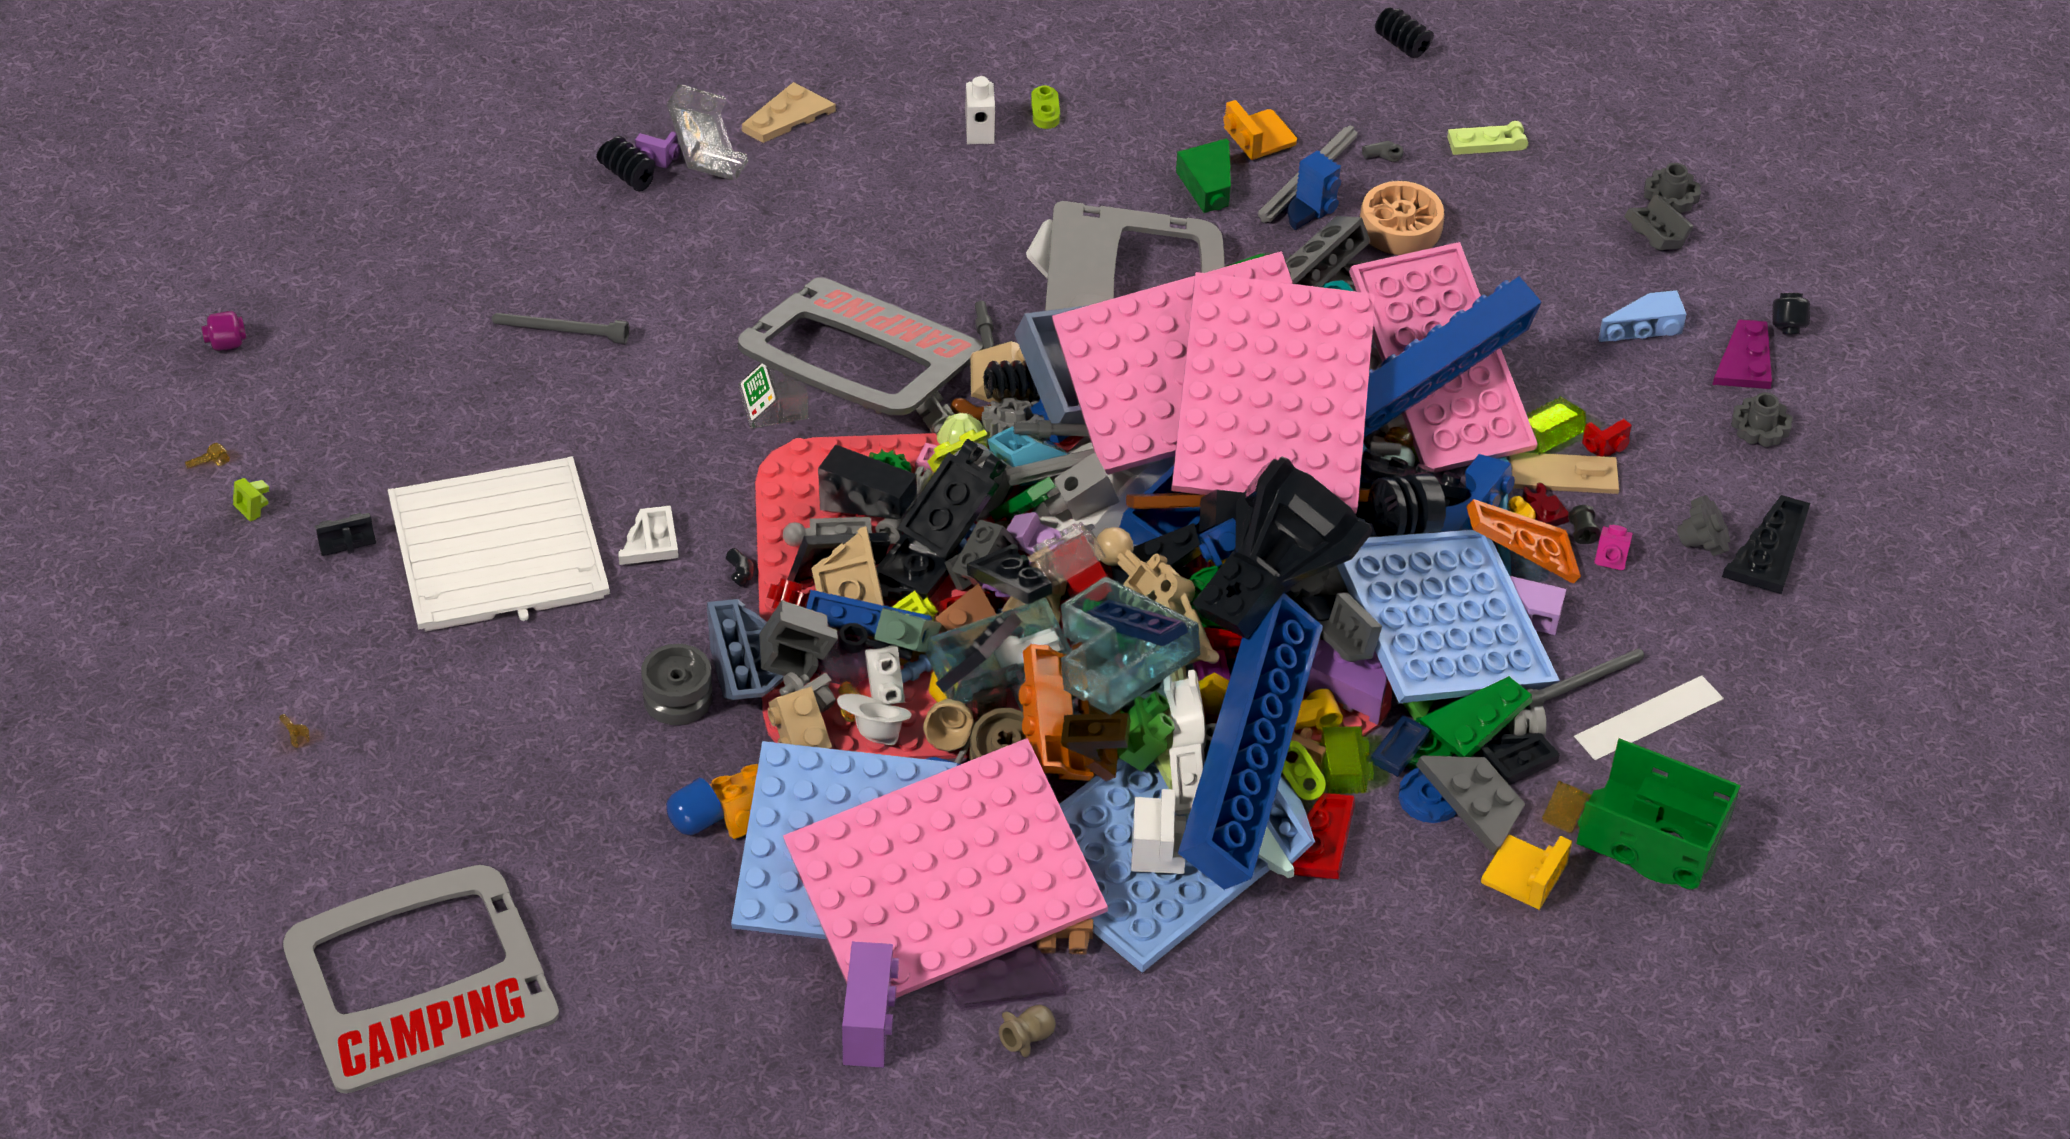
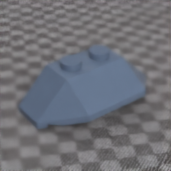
(737, 650)

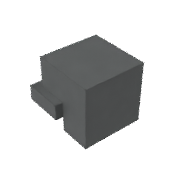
(795, 640)

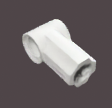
(1012, 648)

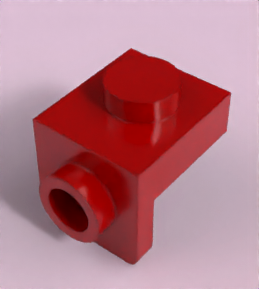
(1607, 441)

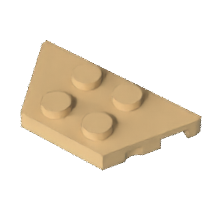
(850, 571)

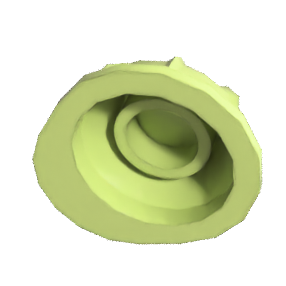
(957, 425)

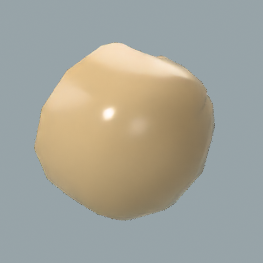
(948, 725)

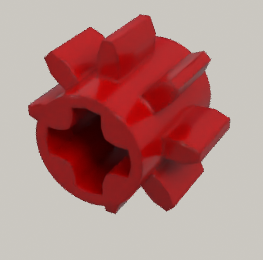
(787, 591)

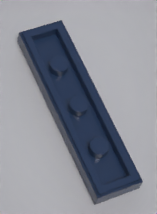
(1139, 622)

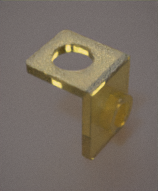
(1565, 806)

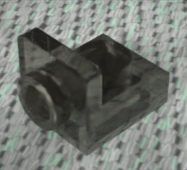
(987, 700)

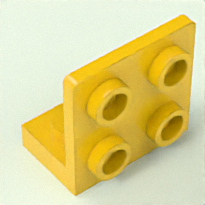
(1527, 870)

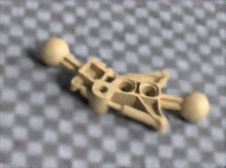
(1158, 583)

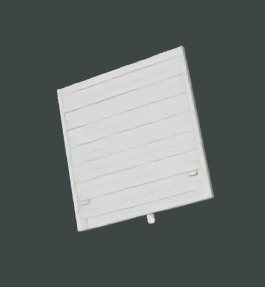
(497, 544)

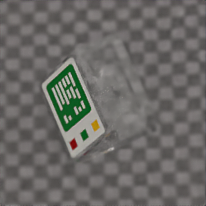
(772, 397)

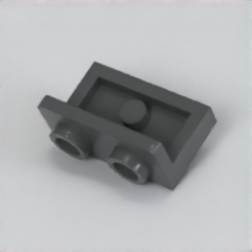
(1660, 224)
(1351, 629)

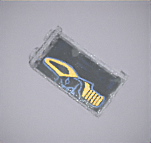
(703, 133)

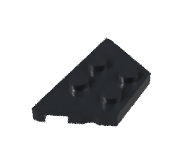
(910, 569)

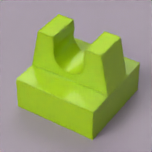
(249, 497)

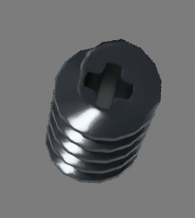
(1403, 32)
(627, 162)
(1009, 378)

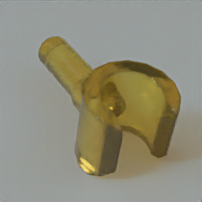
(215, 452)
(295, 730)

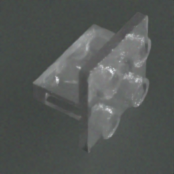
(1069, 554)

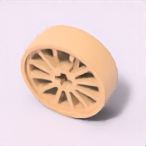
(1395, 222)

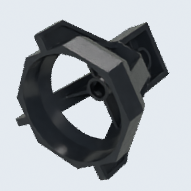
(1283, 534)

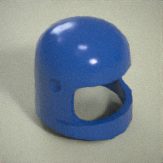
(694, 808)

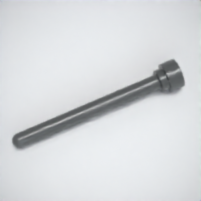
(614, 331)
(1584, 677)

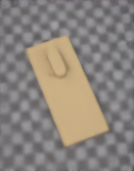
(1565, 472)

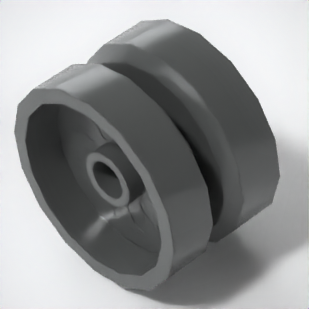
(677, 684)

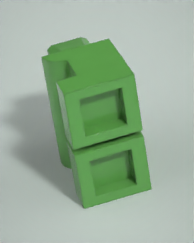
(1147, 731)

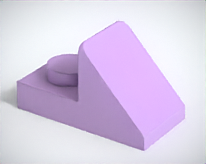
(1029, 531)

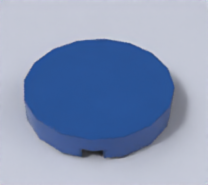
(1423, 802)

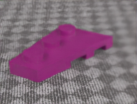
(1746, 357)

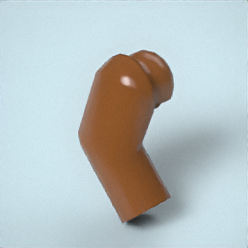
(961, 405)

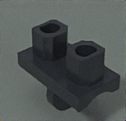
(345, 534)

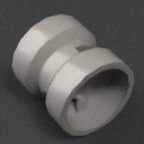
(1529, 722)

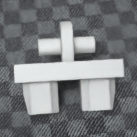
(885, 675)

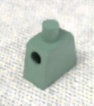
(905, 630)

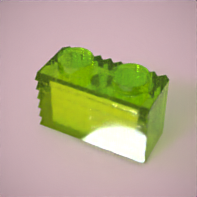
(1556, 423)
(1346, 760)

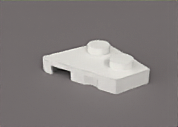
(650, 537)

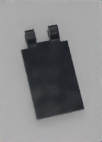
(952, 500)

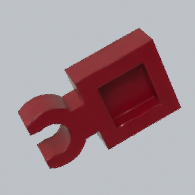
(1547, 509)

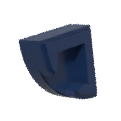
(1299, 213)

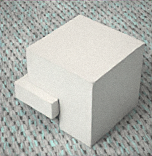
(1157, 835)

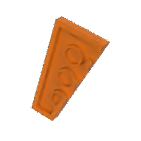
(1530, 538)

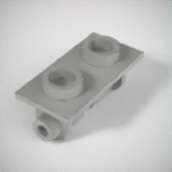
(938, 413)

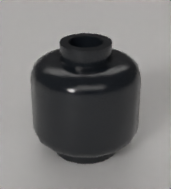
(1791, 312)

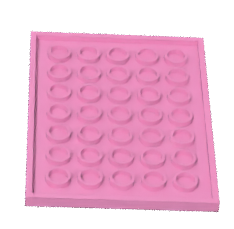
(1131, 364)
(1270, 379)
(948, 868)

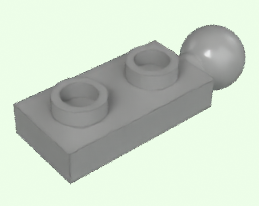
(794, 532)

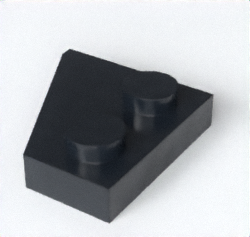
(1519, 756)

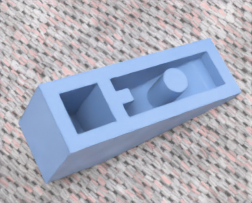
(1289, 822)

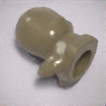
(1031, 1026)

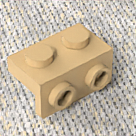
(799, 719)

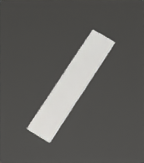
(1649, 717)

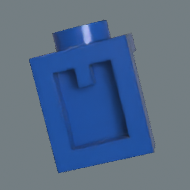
(1218, 542)

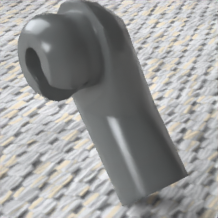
(1385, 150)

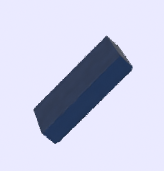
(1400, 746)

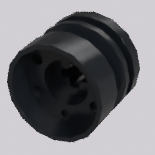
(1406, 505)

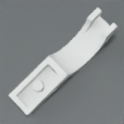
(1189, 739)

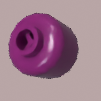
(224, 330)

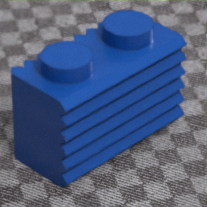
(1319, 183)

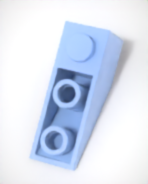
(1647, 317)

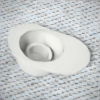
(875, 719)

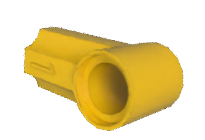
(1319, 710)

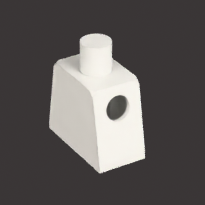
(980, 99)

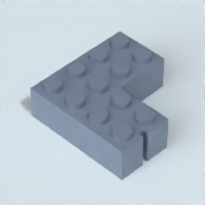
(1048, 367)

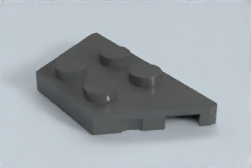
(1476, 795)

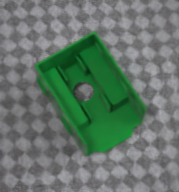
(1638, 805)

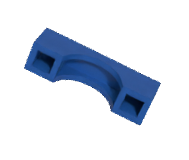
(1487, 482)

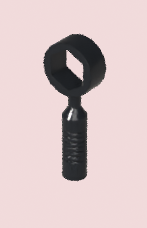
(853, 647)

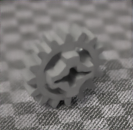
(1004, 414)

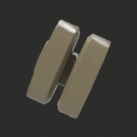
(995, 731)

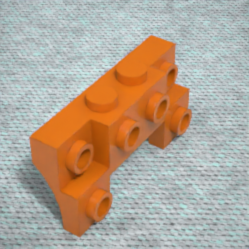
(1044, 710)

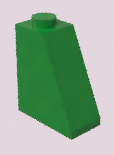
(1207, 174)

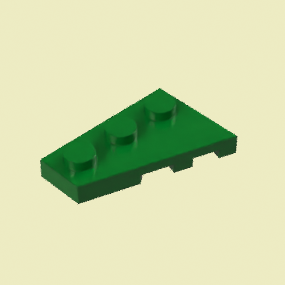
(1477, 717)

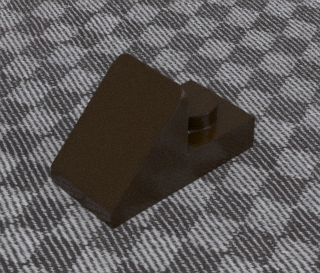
(1093, 732)

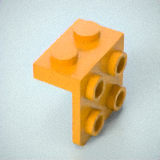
(1257, 133)
(736, 798)

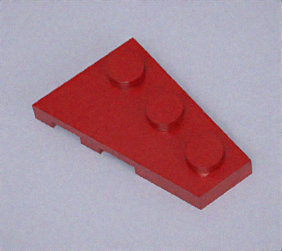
(1330, 827)

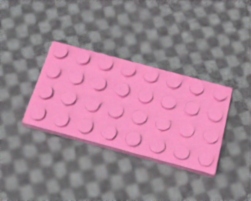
(1476, 409)

